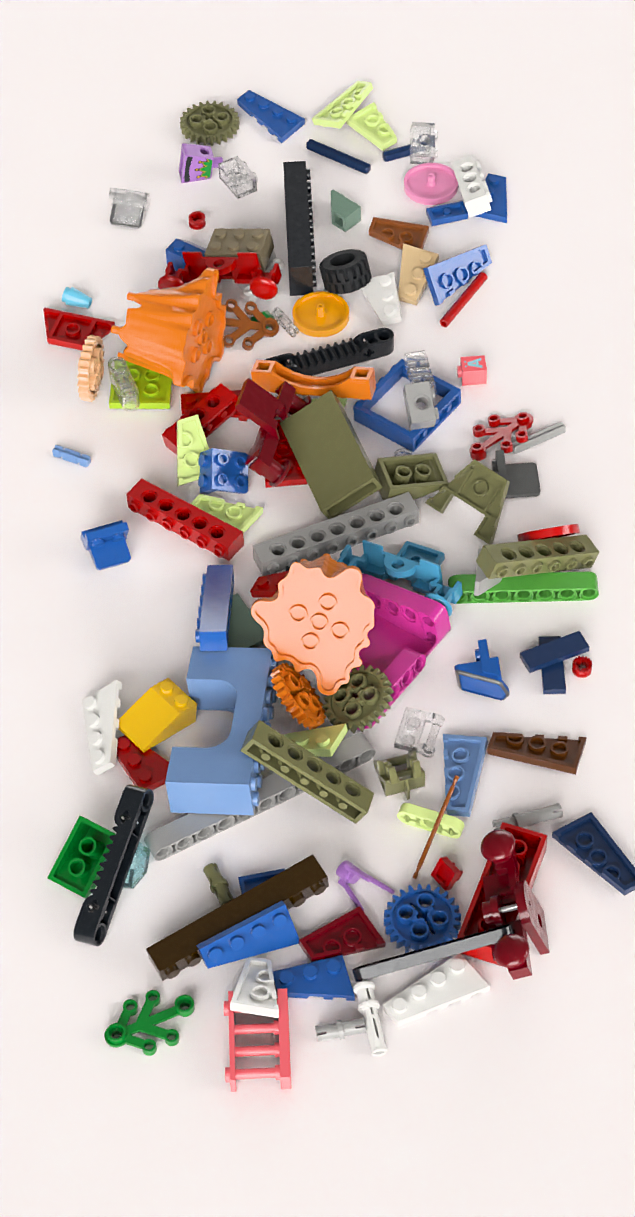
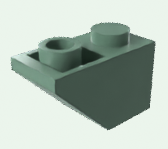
(344, 211)

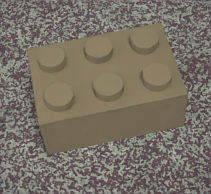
(230, 241)

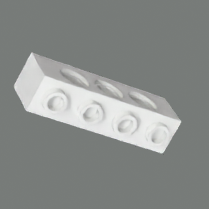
(472, 185)

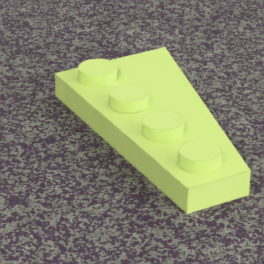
(343, 106)

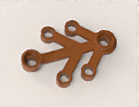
(244, 325)

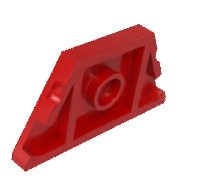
(72, 329)

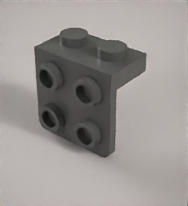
(522, 476)

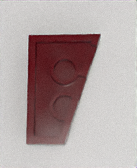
(342, 936)

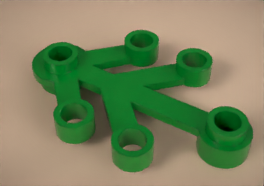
(146, 1023)

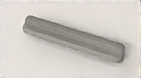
(540, 437)

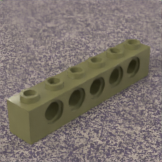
(537, 556)
(307, 772)

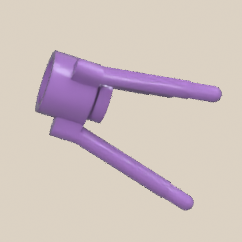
(351, 874)

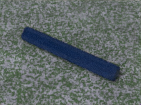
(338, 156)

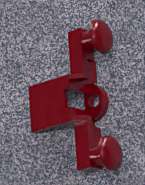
(262, 409)

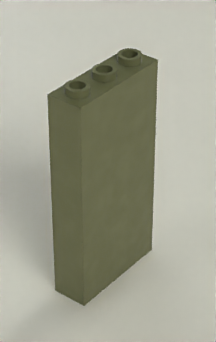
(330, 455)

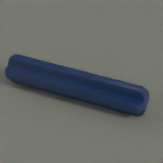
(397, 153)

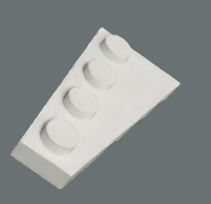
(101, 725)
(436, 990)

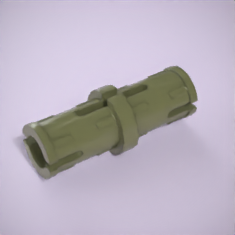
(218, 884)

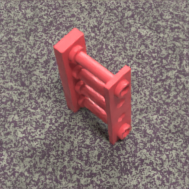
(279, 1049)

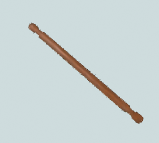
(436, 825)

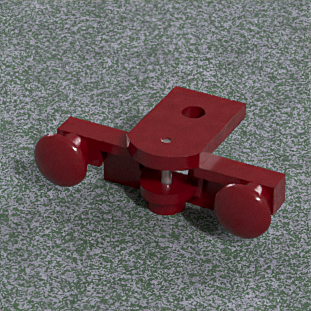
(507, 893)

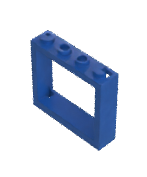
(408, 439)

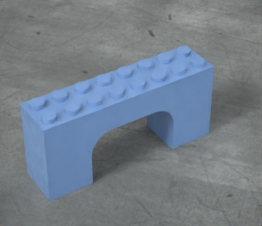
(222, 776)

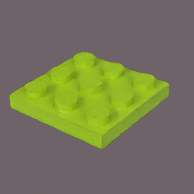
(153, 389)

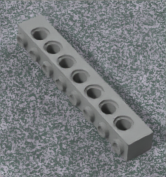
(335, 533)

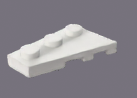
(256, 989)

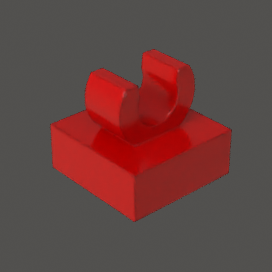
(446, 873)

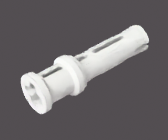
(368, 1008)

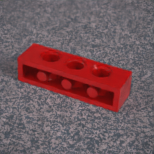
(212, 413)

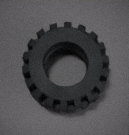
(345, 271)

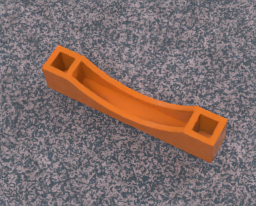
(354, 383)

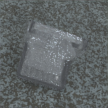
(128, 207)

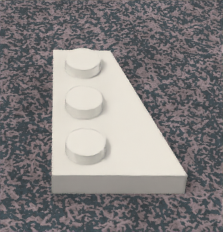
(384, 298)

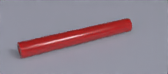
(463, 299)

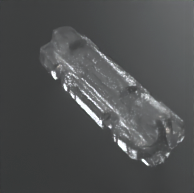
(285, 322)

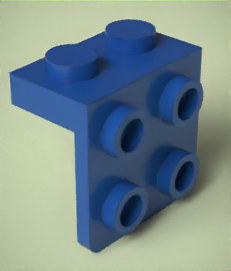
(223, 471)

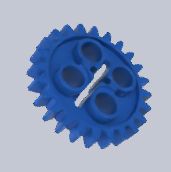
(439, 909)

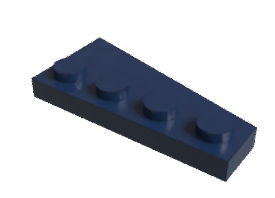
(597, 850)

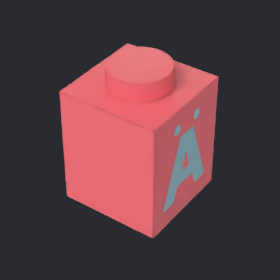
(472, 370)

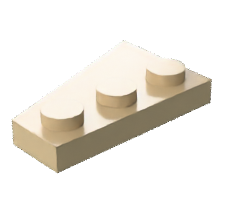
(412, 275)

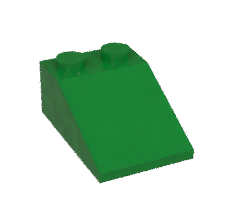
(81, 857)

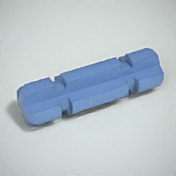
(71, 456)

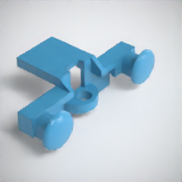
(412, 563)

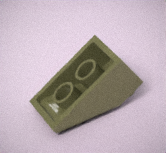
(410, 473)

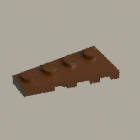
(551, 753)

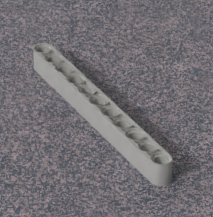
(275, 790)

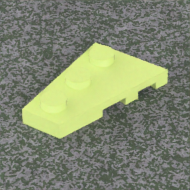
(233, 514)

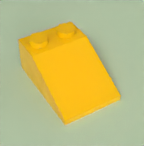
(158, 715)

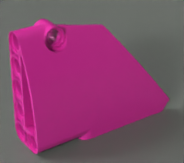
(403, 633)

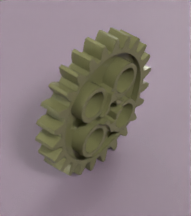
(209, 123)
(360, 699)

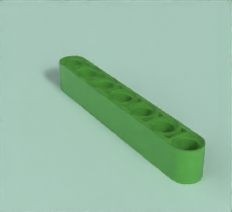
(531, 588)

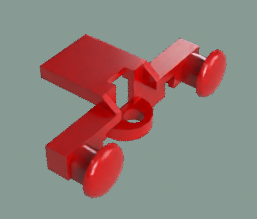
(243, 269)

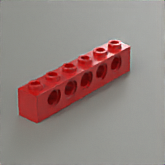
(185, 519)

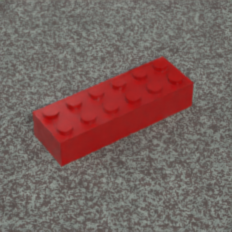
(530, 851)

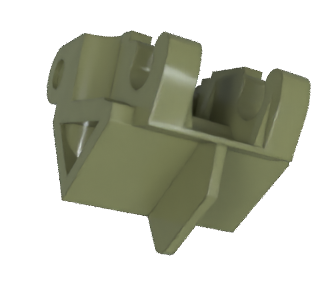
(403, 780)

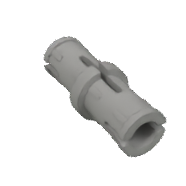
(340, 1029)

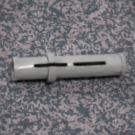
(531, 817)

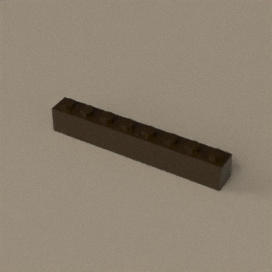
(290, 886)

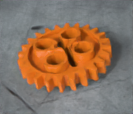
(298, 696)

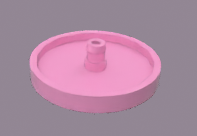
(430, 183)

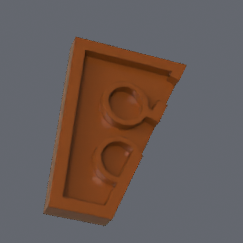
(399, 232)

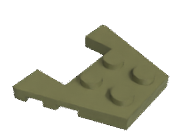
(479, 489)

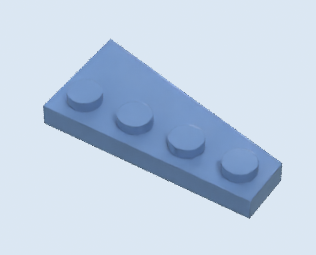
(465, 759)

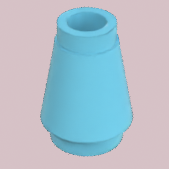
(76, 298)

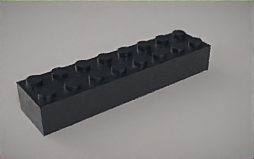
(299, 240)

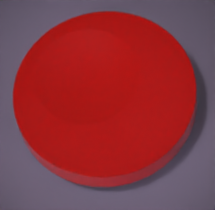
(554, 532)

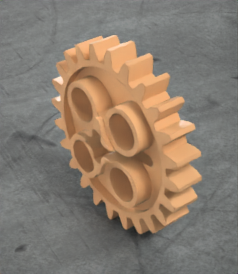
(90, 368)

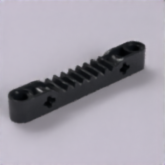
(376, 344)
(94, 923)

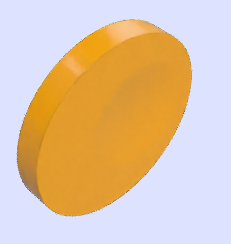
(320, 314)

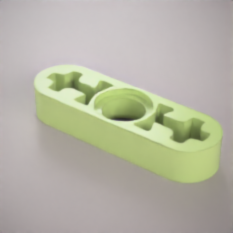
(426, 818)

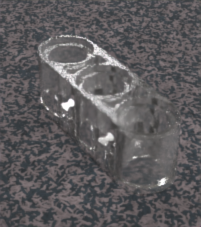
(419, 368)
(123, 384)

